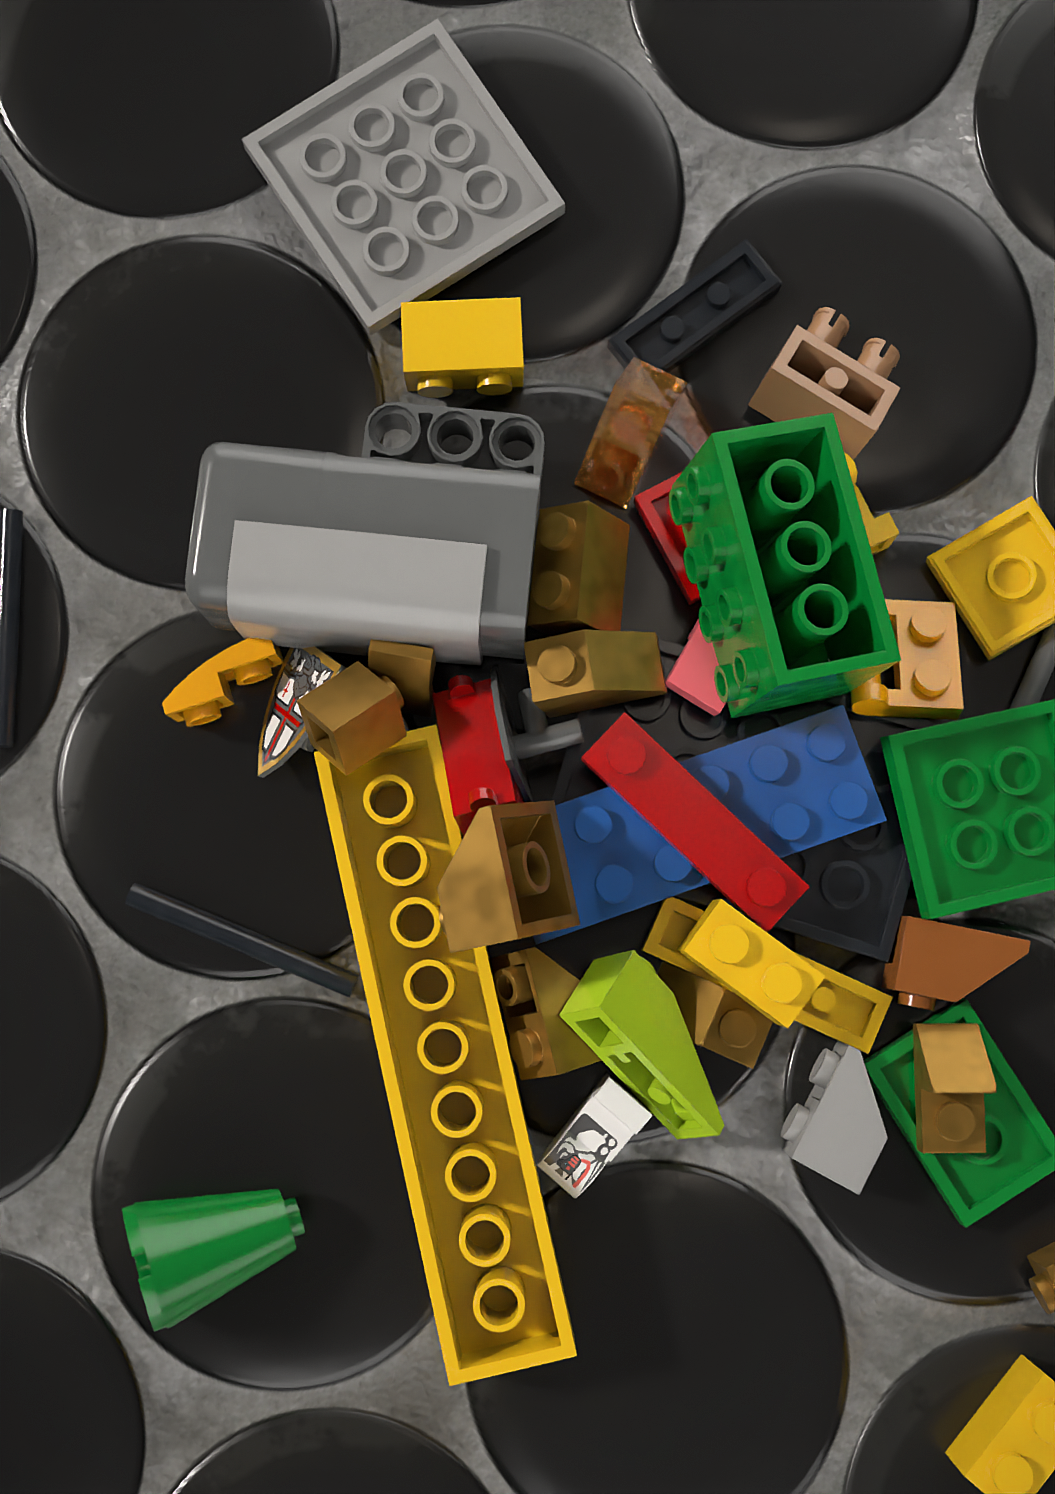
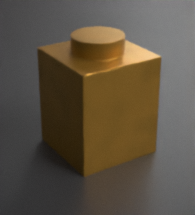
(353, 717)

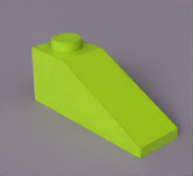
(643, 1039)

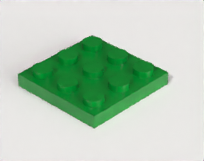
(977, 807)

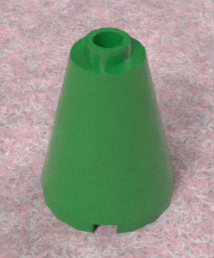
(206, 1246)

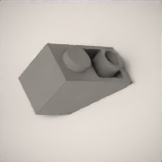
(840, 1123)

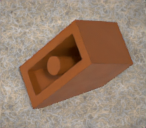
(945, 961)

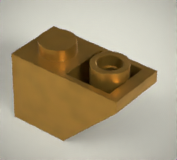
(532, 996)

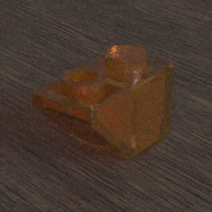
(629, 431)

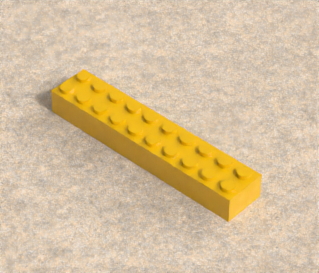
(446, 1069)

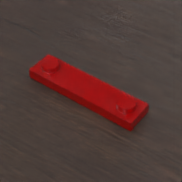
(695, 823)

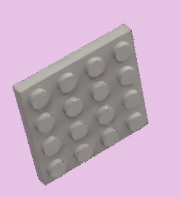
(404, 176)

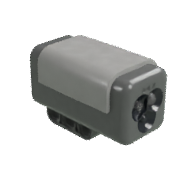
(374, 543)

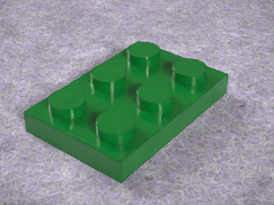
(1017, 1137)

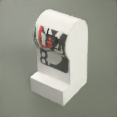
(593, 1136)

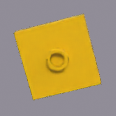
(1002, 577)

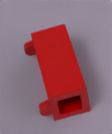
(472, 749)

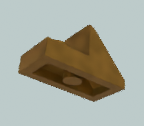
(717, 1016)
(950, 1087)

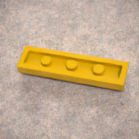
(836, 1009)

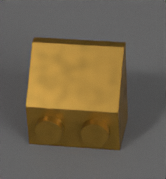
(507, 878)

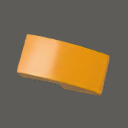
(207, 687)

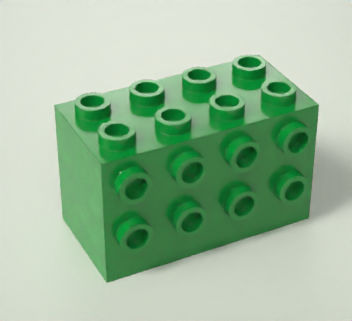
(782, 565)

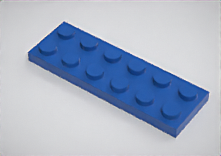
(783, 785)

